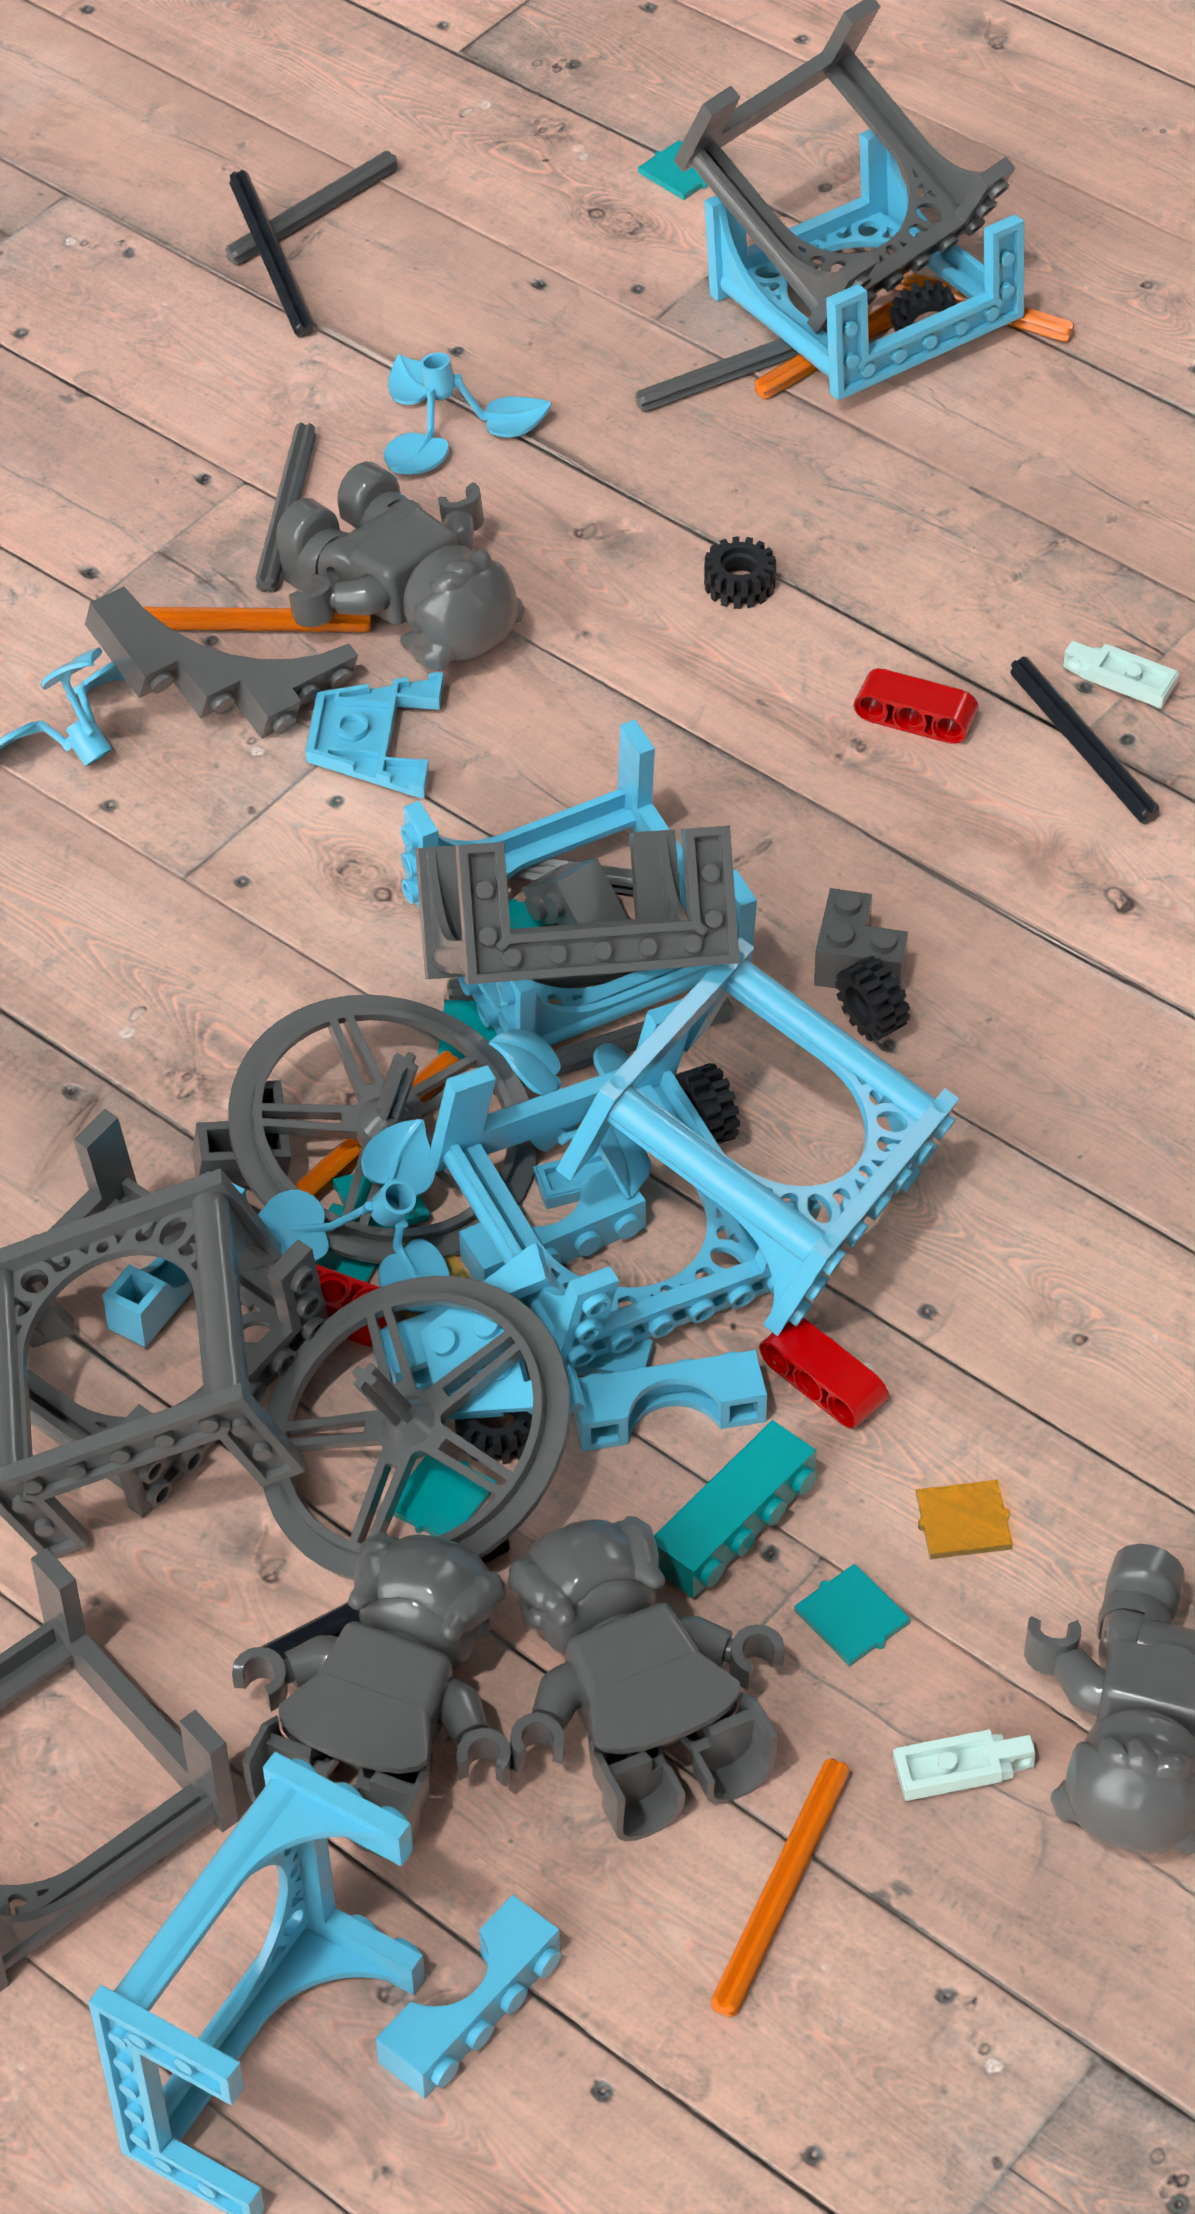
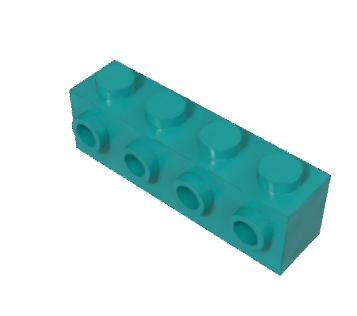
(735, 1508)

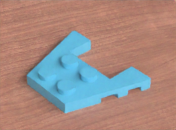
(355, 729)
(462, 1333)

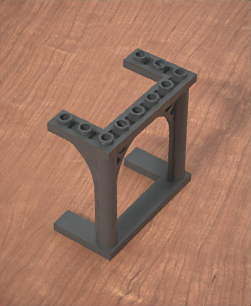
(954, 192)
(469, 918)
(225, 1242)
(284, 1296)
(195, 1762)

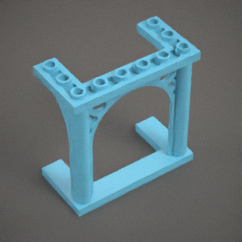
(844, 352)
(525, 1002)
(789, 1237)
(587, 1313)
(303, 1948)

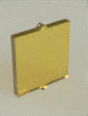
(963, 1519)

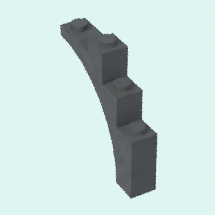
(211, 680)

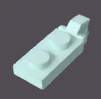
(1122, 672)
(960, 1763)

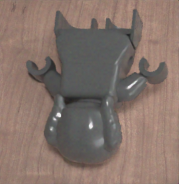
(398, 567)
(639, 1676)
(386, 1682)
(1137, 1764)

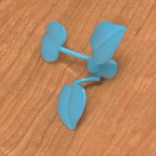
(434, 378)
(85, 733)
(537, 1068)
(391, 1159)

